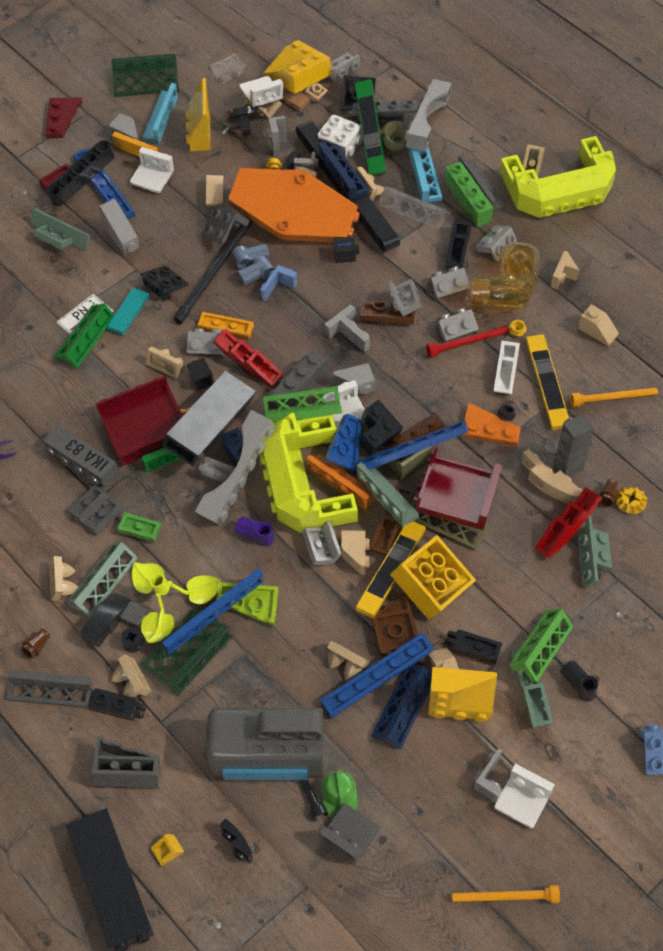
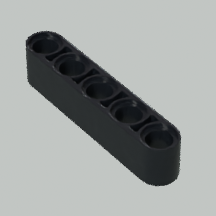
(80, 173)

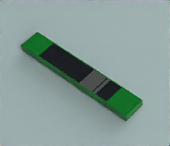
(370, 128)

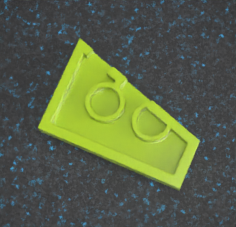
(258, 604)

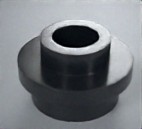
(506, 413)

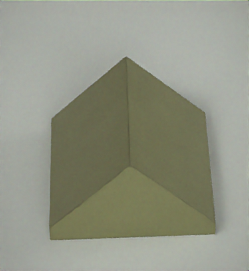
(409, 464)

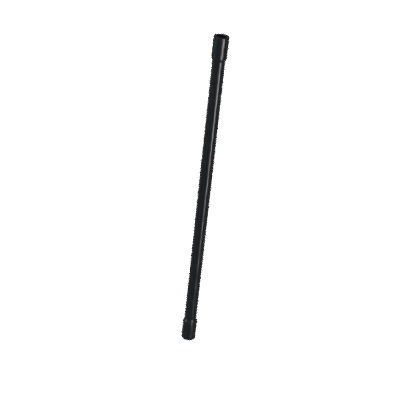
(184, 311)

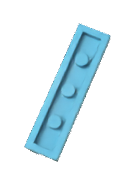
(161, 115)
(421, 175)

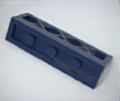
(342, 174)
(407, 706)

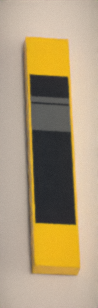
(547, 381)
(383, 581)

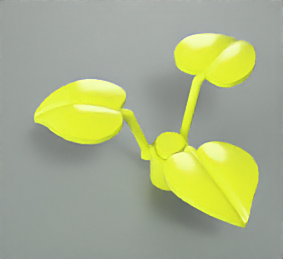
(151, 577)

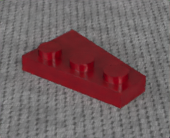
(60, 114)

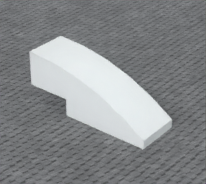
(506, 367)

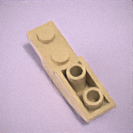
(555, 485)

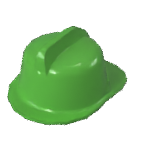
(338, 789)

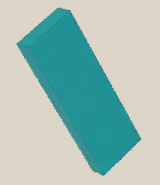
(128, 311)

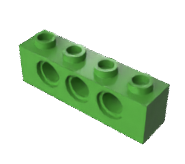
(468, 194)

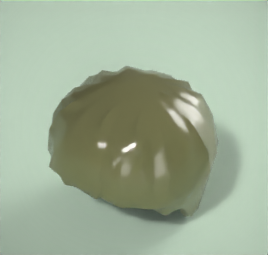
(393, 136)

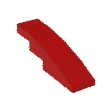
(247, 358)
(565, 526)

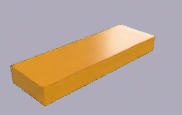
(129, 144)
(237, 327)

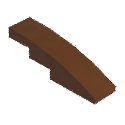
(388, 527)

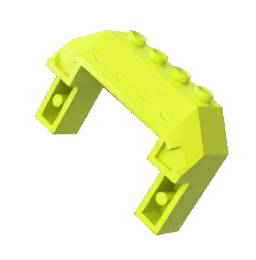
(561, 191)
(288, 480)

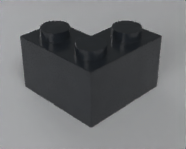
(382, 427)

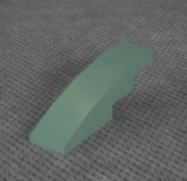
(534, 697)

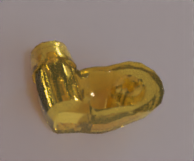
(515, 280)

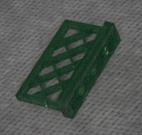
(144, 65)
(196, 663)

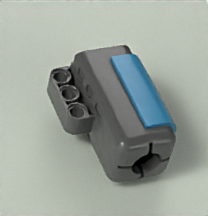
(265, 743)

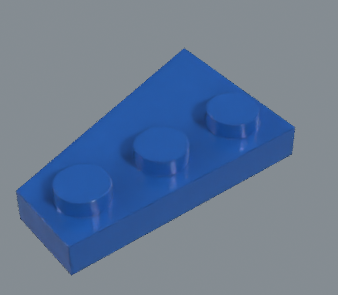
(345, 444)

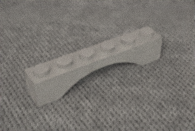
(419, 130)
(217, 502)

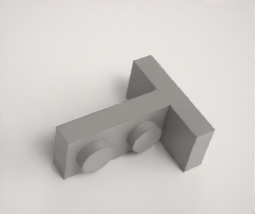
(345, 323)

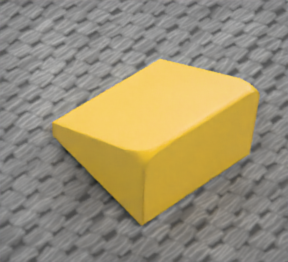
(167, 849)

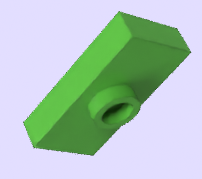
(139, 527)

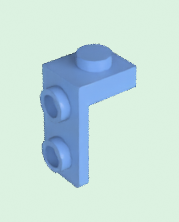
(281, 275)
(653, 748)

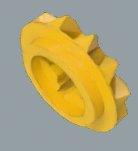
(637, 505)

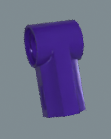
(254, 530)

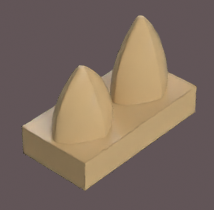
(368, 179)
(164, 362)
(58, 586)
(354, 662)
(129, 670)

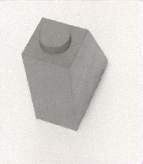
(118, 227)

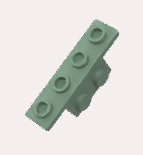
(58, 232)
(593, 552)

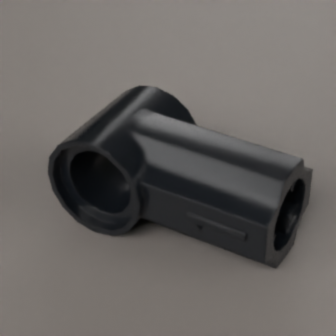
(579, 679)

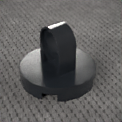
(244, 114)

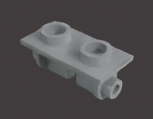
(216, 469)

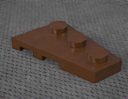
(424, 427)

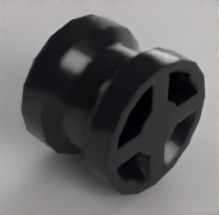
(132, 645)

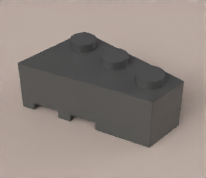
(124, 766)

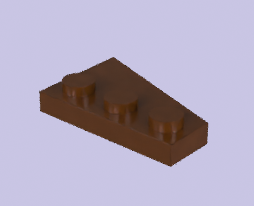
(384, 312)

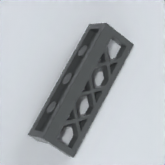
(483, 184)
(49, 681)

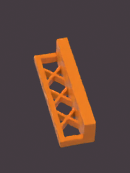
(340, 481)

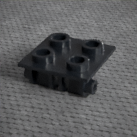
(163, 281)

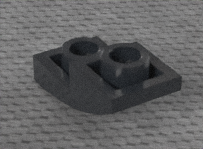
(240, 846)

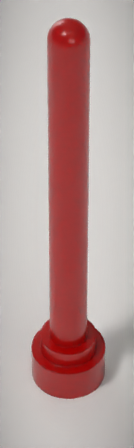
(434, 349)

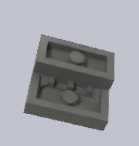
(95, 509)

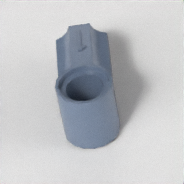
(246, 256)
(259, 269)

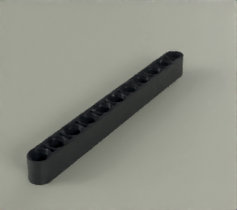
(369, 215)

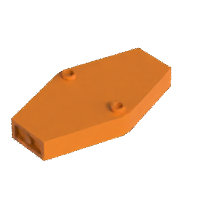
(293, 205)

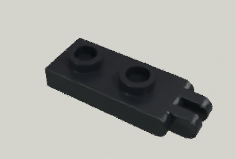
(474, 645)
(116, 705)

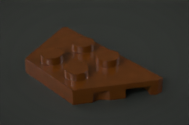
(395, 626)

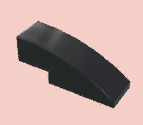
(458, 244)
(104, 619)

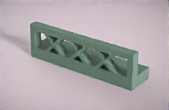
(386, 495)
(95, 576)

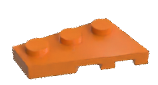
(489, 427)

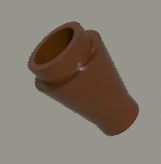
(609, 493)
(34, 644)

